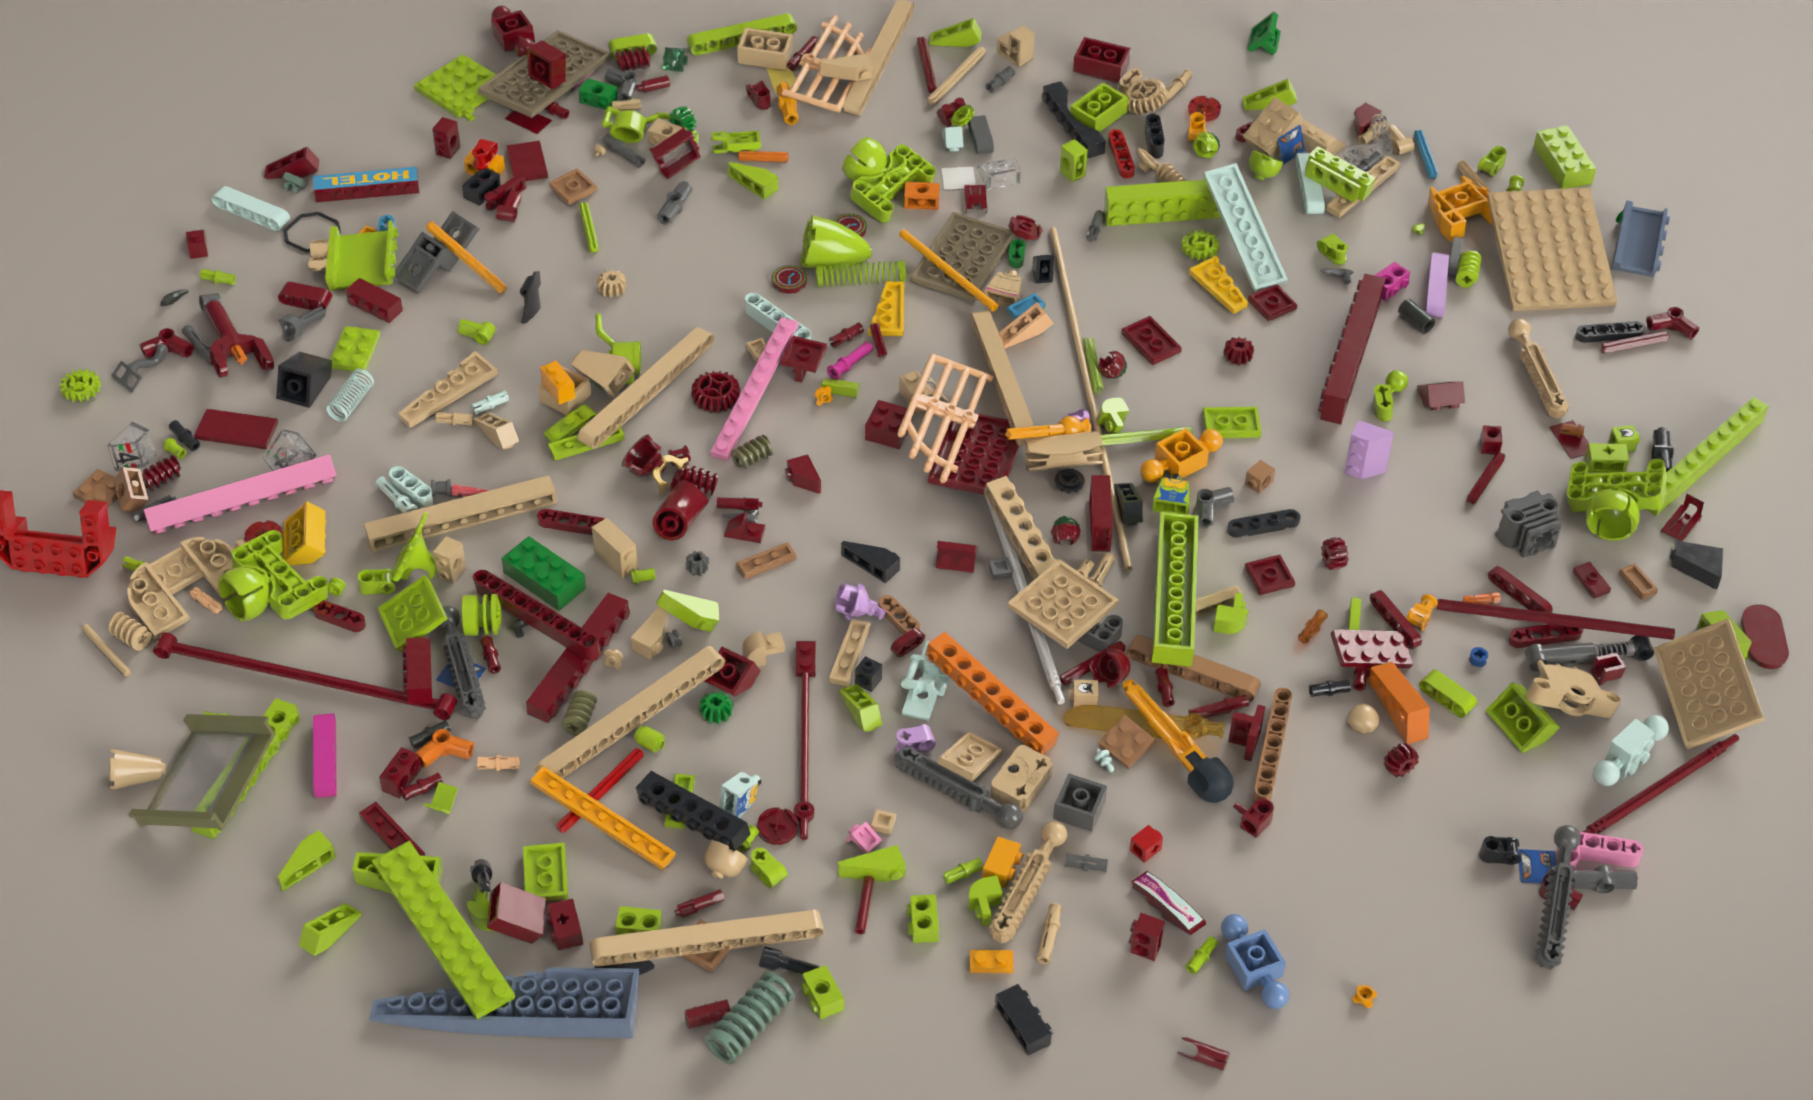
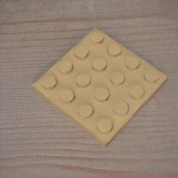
(1063, 603)

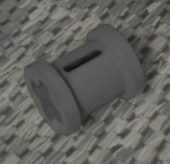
(441, 487)

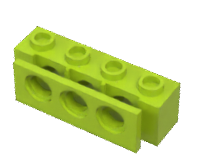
(1338, 175)

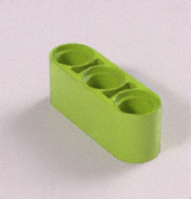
(632, 42)
(1448, 693)

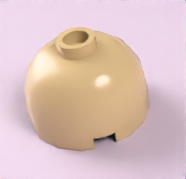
(724, 861)

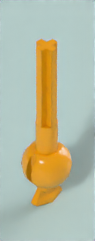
(1066, 425)

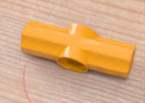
(787, 105)

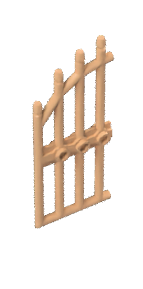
(810, 62)
(948, 411)

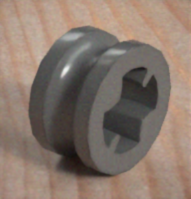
(673, 638)

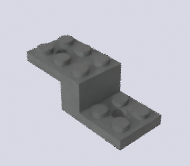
(430, 253)

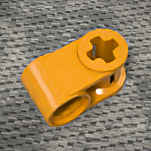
(1196, 125)

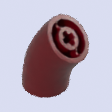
(679, 511)

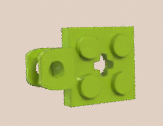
(736, 141)

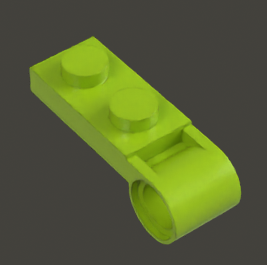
(570, 424)

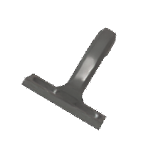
(132, 368)

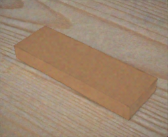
(766, 560)

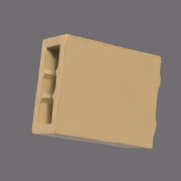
(614, 548)

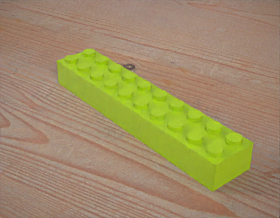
(1175, 589)

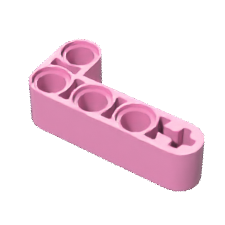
(1606, 850)

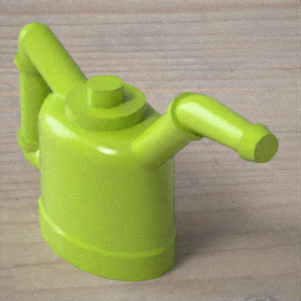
(629, 125)
(629, 350)

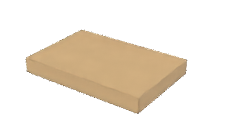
(970, 756)

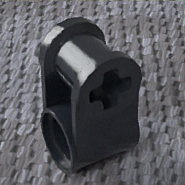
(1500, 850)

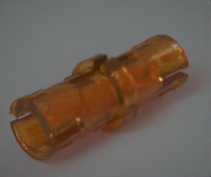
(1312, 626)

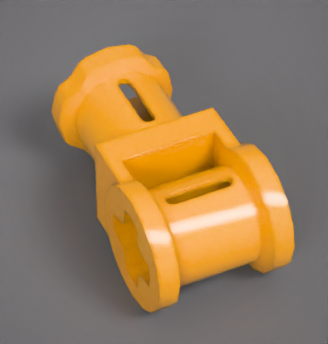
(1421, 613)

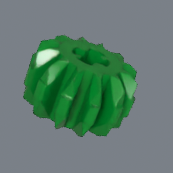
(683, 117)
(716, 707)

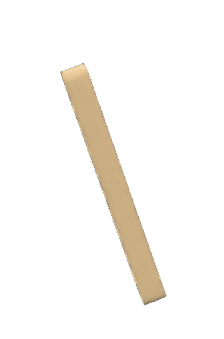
(879, 56)
(1001, 369)
(645, 388)
(633, 713)
(702, 937)

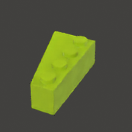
(366, 874)

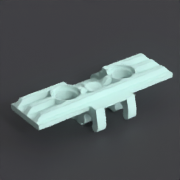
(931, 683)

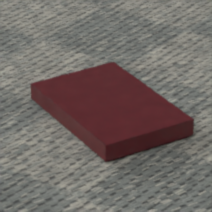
(527, 160)
(1151, 340)

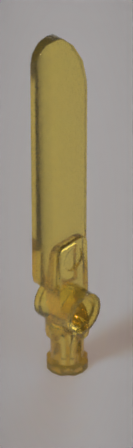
(1104, 718)

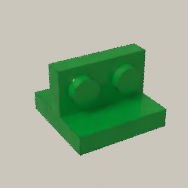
(1265, 34)

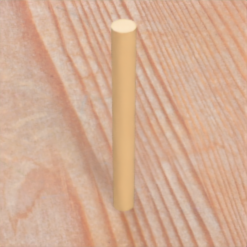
(106, 650)

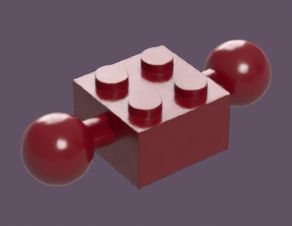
(512, 30)

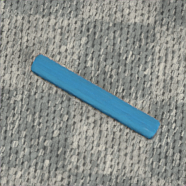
(1425, 154)

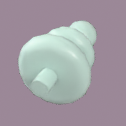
(1105, 760)

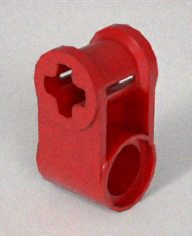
(484, 153)

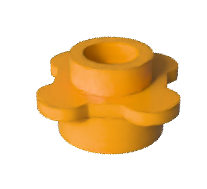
(820, 392)
(1364, 990)

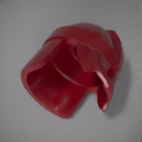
(1111, 667)

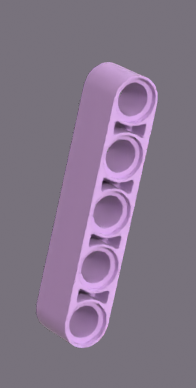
(1437, 284)

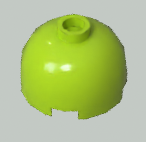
(1264, 165)

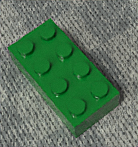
(543, 573)

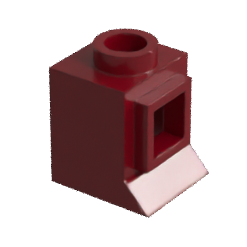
(1607, 668)

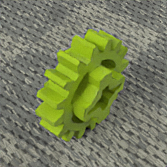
(1200, 245)
(80, 385)

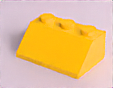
(304, 535)

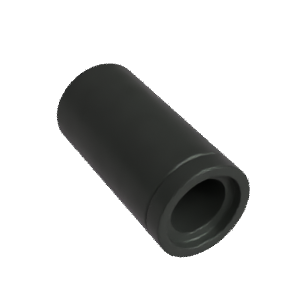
(1416, 315)

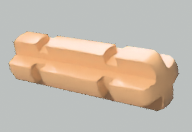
(205, 600)

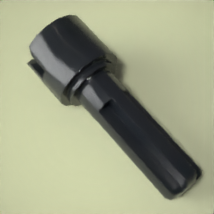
(481, 874)
(773, 960)

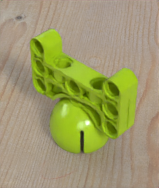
(882, 177)
(1616, 497)
(265, 577)

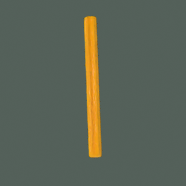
(466, 257)

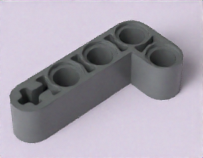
(1103, 635)

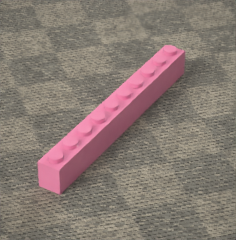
(239, 493)

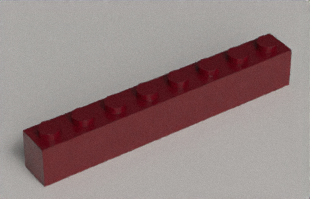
(570, 667)

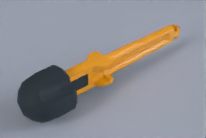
(1206, 776)

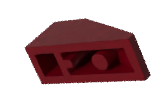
(300, 163)

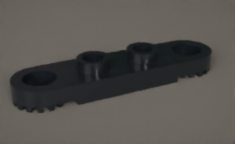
(1263, 523)

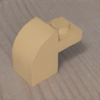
(318, 253)
(758, 646)

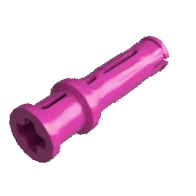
(845, 363)

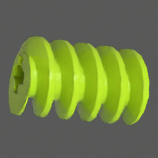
(1468, 269)

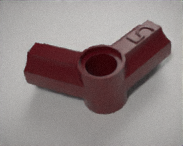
(1673, 321)
(171, 341)

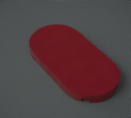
(1766, 631)

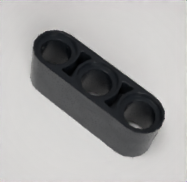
(1154, 135)

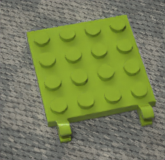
(456, 86)

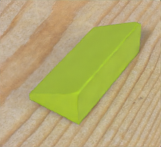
(842, 387)

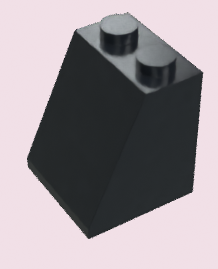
(302, 378)

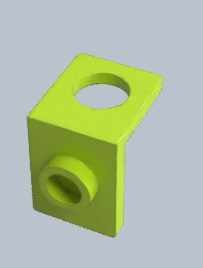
(443, 798)

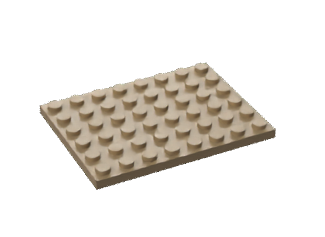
(1551, 249)

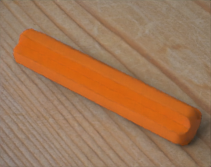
(763, 156)

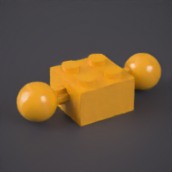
(1181, 454)

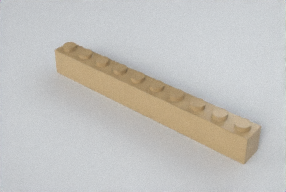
(462, 512)

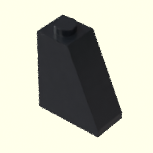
(1698, 562)

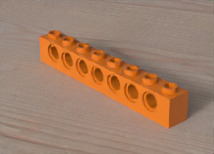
(991, 693)

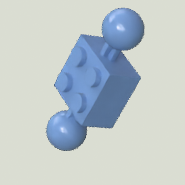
(1255, 960)

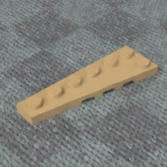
(467, 377)

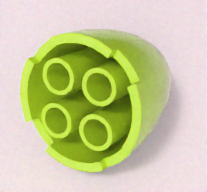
(830, 244)

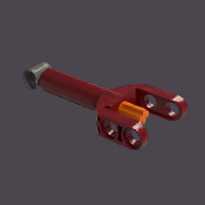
(230, 342)

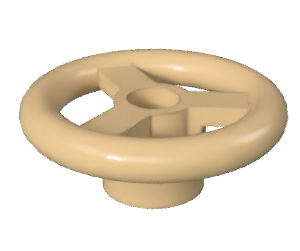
(1147, 161)

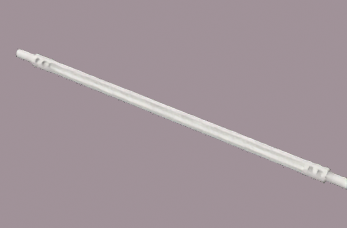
(1038, 635)

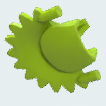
(414, 555)

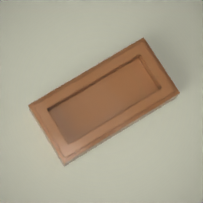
(1638, 581)

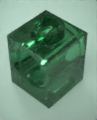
(674, 59)

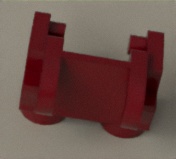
(948, 110)

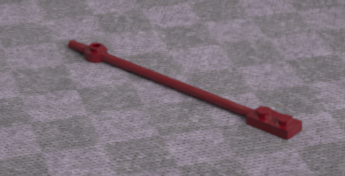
(805, 668)

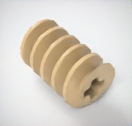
(1168, 173)
(129, 631)

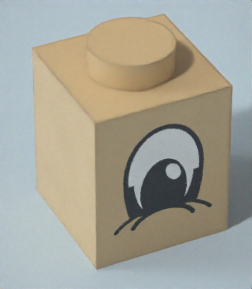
(1084, 692)

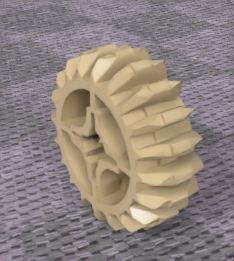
(1146, 96)

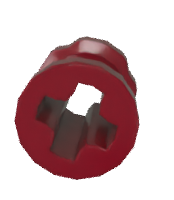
(685, 451)

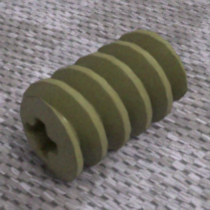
(751, 450)
(579, 712)

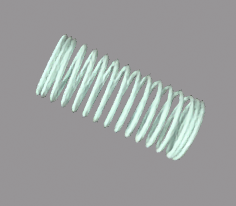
(337, 405)

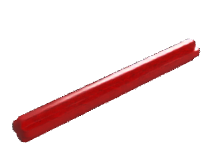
(603, 786)

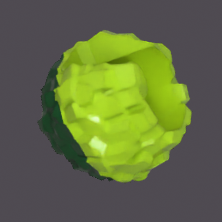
(1206, 145)

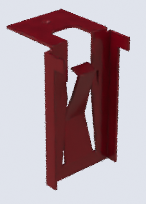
(975, 198)
(1677, 527)

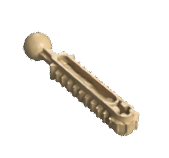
(1539, 370)
(1027, 883)

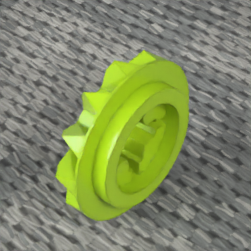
(963, 116)

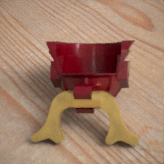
(646, 460)

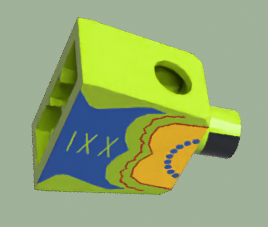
(1172, 496)

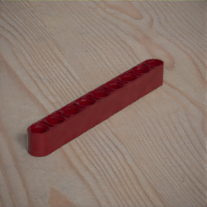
(538, 615)

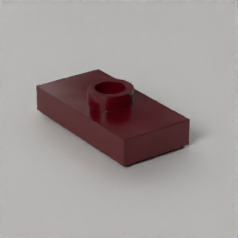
(1591, 580)

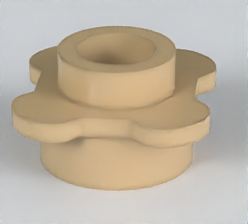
(613, 658)

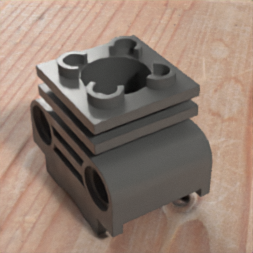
(1530, 523)

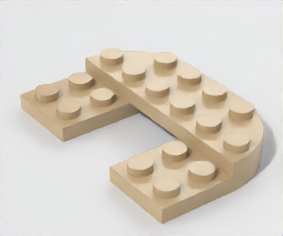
(155, 583)

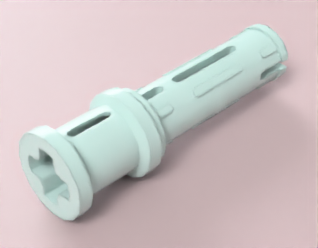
(401, 502)

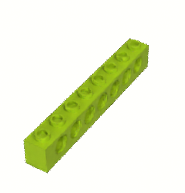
(282, 719)

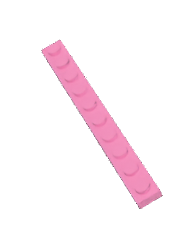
(754, 389)

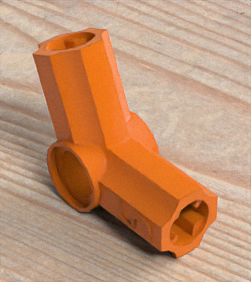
(443, 745)

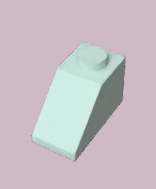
(952, 138)

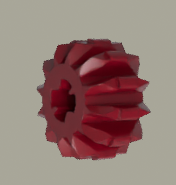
(1238, 350)
(1334, 553)
(1401, 760)

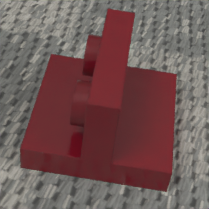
(803, 356)
(956, 556)
(1246, 730)

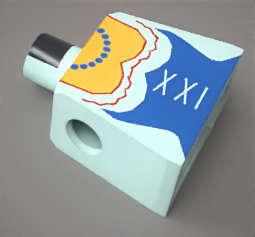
(739, 793)

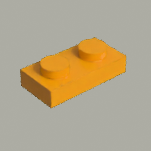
(991, 961)

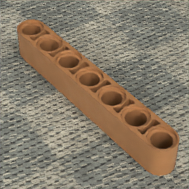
(1203, 671)
(1272, 744)

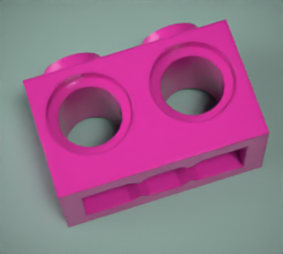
(1395, 279)

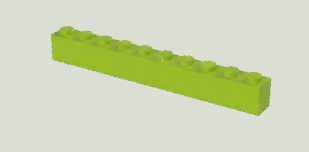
(1712, 449)

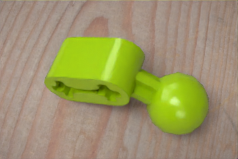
(1395, 382)

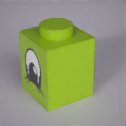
(1625, 435)

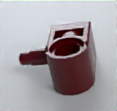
(1256, 817)

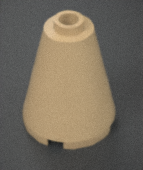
(133, 769)

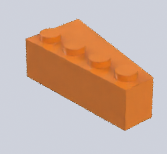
(1401, 702)

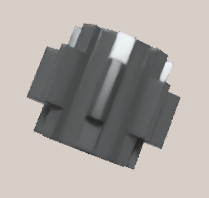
(697, 563)

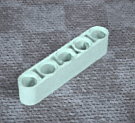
(1310, 190)
(251, 208)
(769, 315)

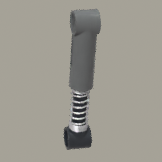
(1637, 647)

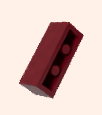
(374, 300)

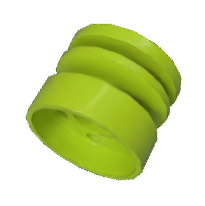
(481, 614)

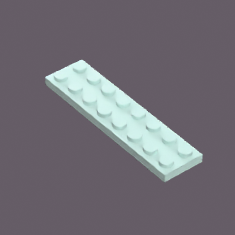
(1245, 227)

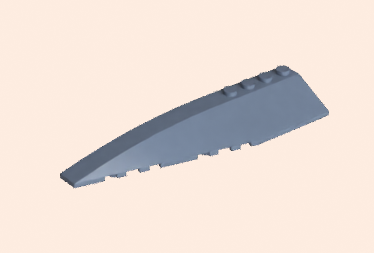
(545, 1005)

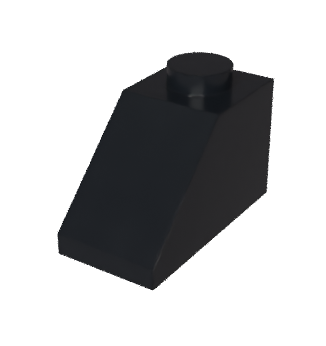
(1043, 268)

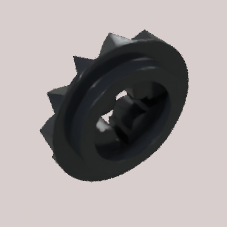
(1067, 475)

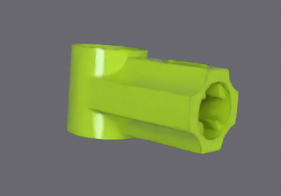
(480, 332)

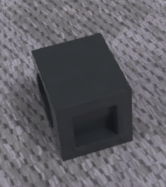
(868, 674)

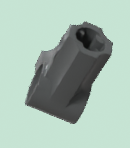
(626, 81)
(1209, 499)

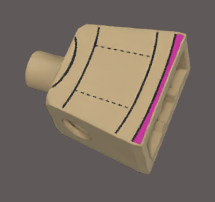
(1004, 288)

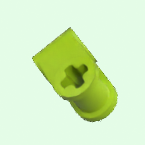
(1493, 161)
(1333, 249)
(375, 582)
(767, 867)

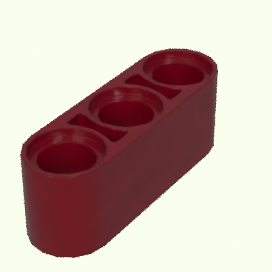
(304, 296)

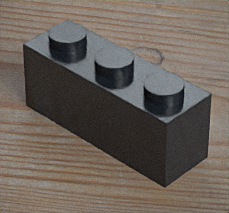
(1023, 1019)

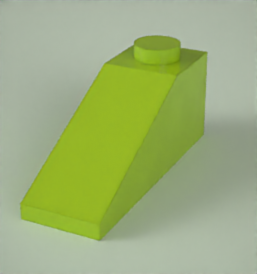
(957, 35)
(1260, 99)
(755, 179)
(693, 611)
(862, 707)
(308, 857)
(882, 865)
(327, 929)

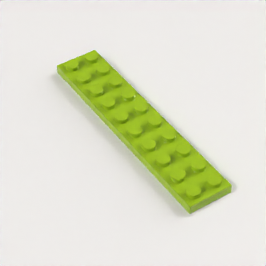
(443, 930)

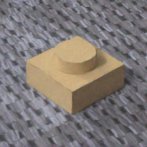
(883, 821)

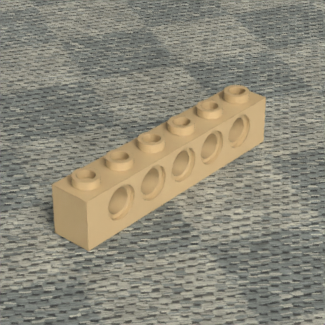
(1003, 488)

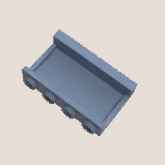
(1640, 240)

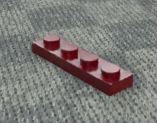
(386, 827)

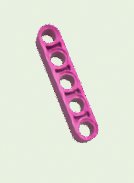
(324, 756)

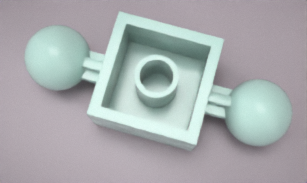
(1630, 749)

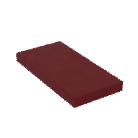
(236, 429)

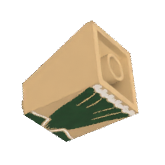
(604, 370)

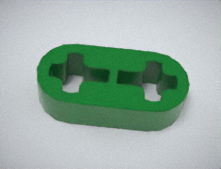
(1020, 254)

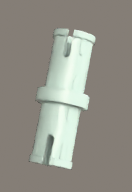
(490, 402)

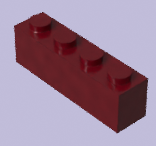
(417, 670)

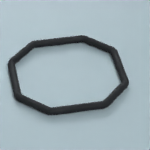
(307, 215)

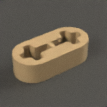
(1130, 78)

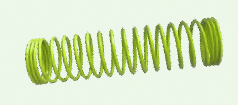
(819, 272)

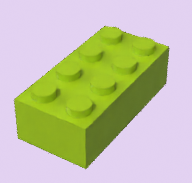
(1564, 157)

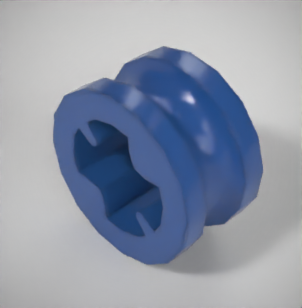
(1478, 662)

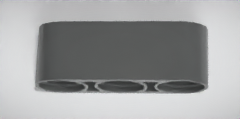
(981, 135)

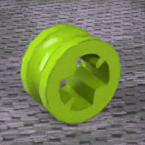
(336, 586)

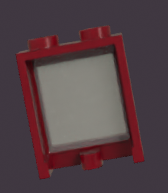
(676, 152)

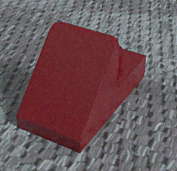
(740, 529)

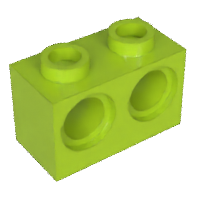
(923, 918)
(638, 920)

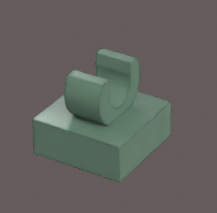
(294, 181)

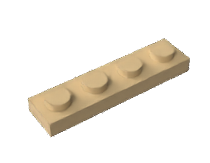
(849, 652)

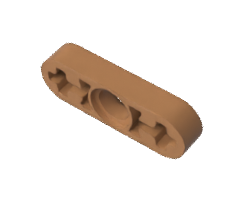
(896, 608)

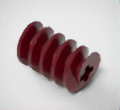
(632, 58)
(161, 472)
(698, 478)

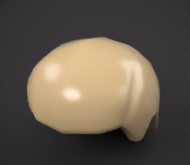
(1363, 718)

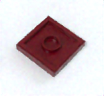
(1272, 302)
(1269, 574)

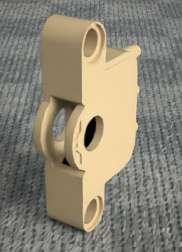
(1572, 685)

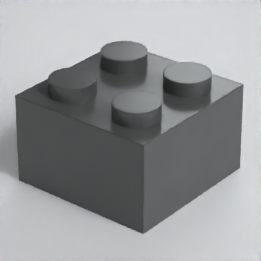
(1080, 802)

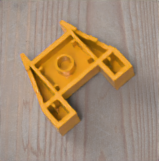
(1455, 204)

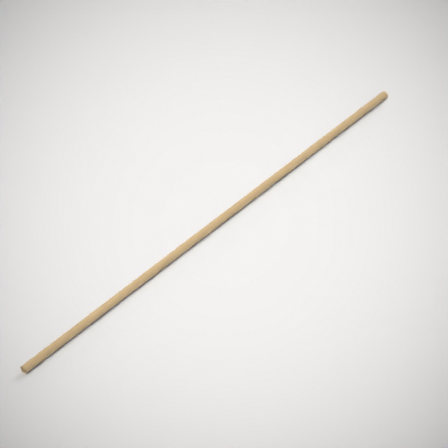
(1090, 396)

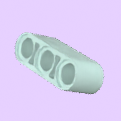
(411, 486)

